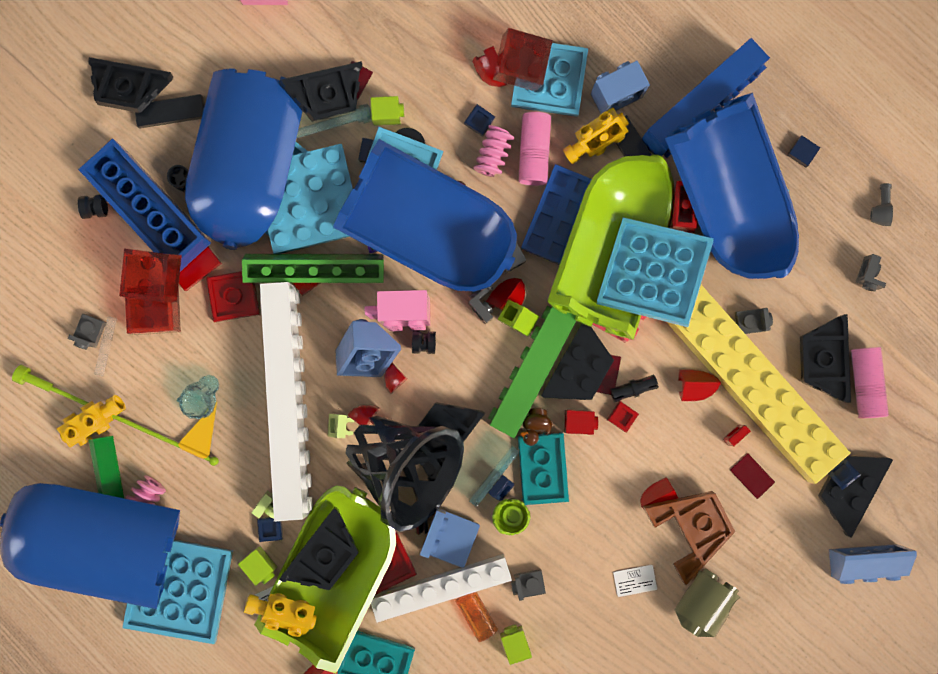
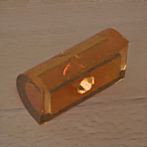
(477, 616)

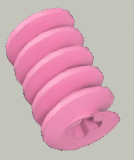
(493, 151)
(148, 491)

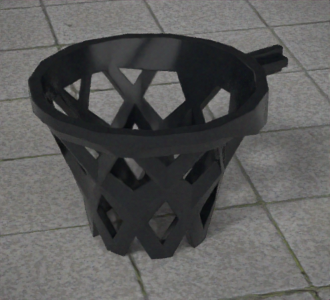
(404, 456)

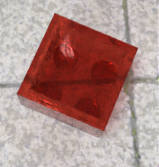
(522, 59)
(150, 275)
(152, 317)

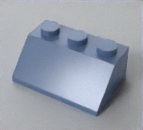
(365, 350)
(871, 563)

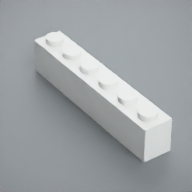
(440, 588)

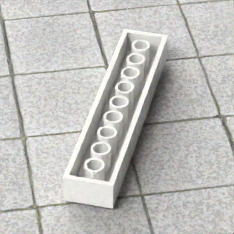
(285, 401)

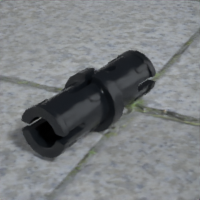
(634, 388)

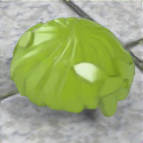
(511, 517)

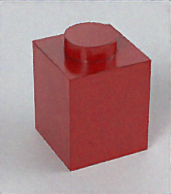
(580, 422)

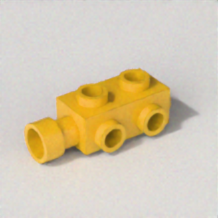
(598, 135)
(80, 427)
(287, 618)

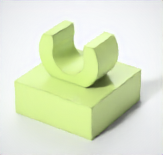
(337, 426)
(264, 505)

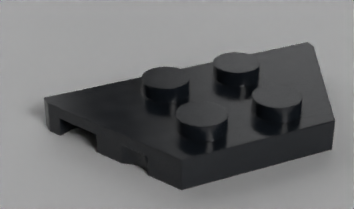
(126, 85)
(325, 91)
(826, 359)
(580, 368)
(450, 416)
(851, 503)
(324, 555)

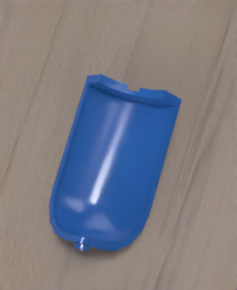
(241, 157)
(738, 189)
(428, 221)
(88, 543)

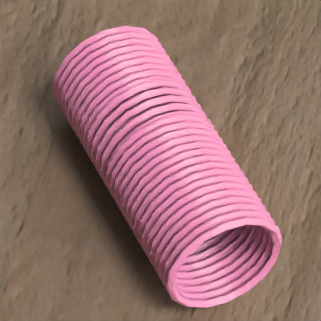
(533, 148)
(869, 377)

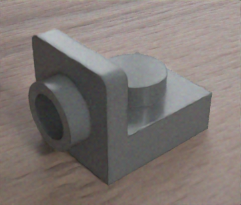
(869, 269)
(483, 310)
(754, 320)
(87, 332)
(528, 584)

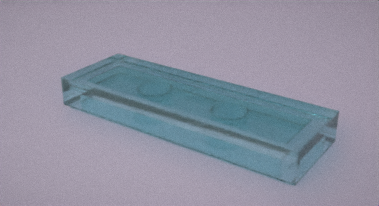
(493, 476)

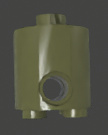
(706, 605)

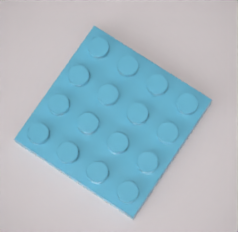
(311, 200)
(655, 272)
(191, 595)

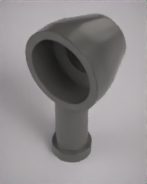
(883, 213)

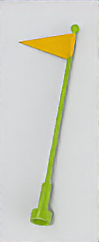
(195, 442)

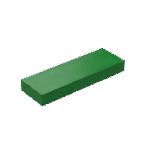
(106, 466)

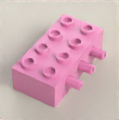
(401, 310)

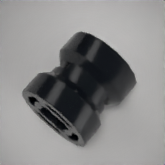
(176, 175)
(92, 206)
(429, 342)

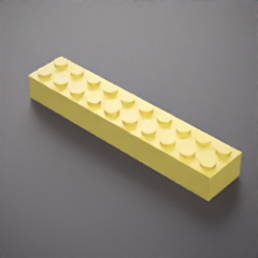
(761, 390)

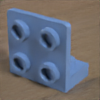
(450, 538)

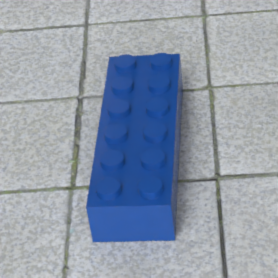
(717, 88)
(143, 203)

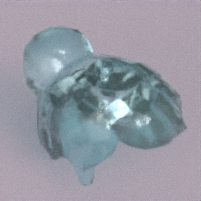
(191, 398)

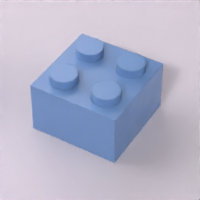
(619, 87)

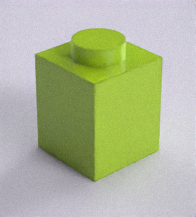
(386, 110)
(518, 318)
(258, 566)
(515, 644)

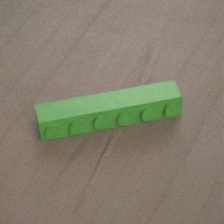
(313, 268)
(532, 371)

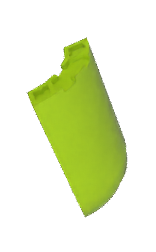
(626, 188)
(346, 603)

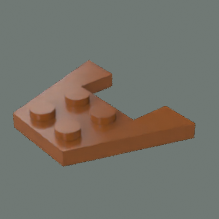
(702, 524)

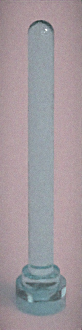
(362, 114)

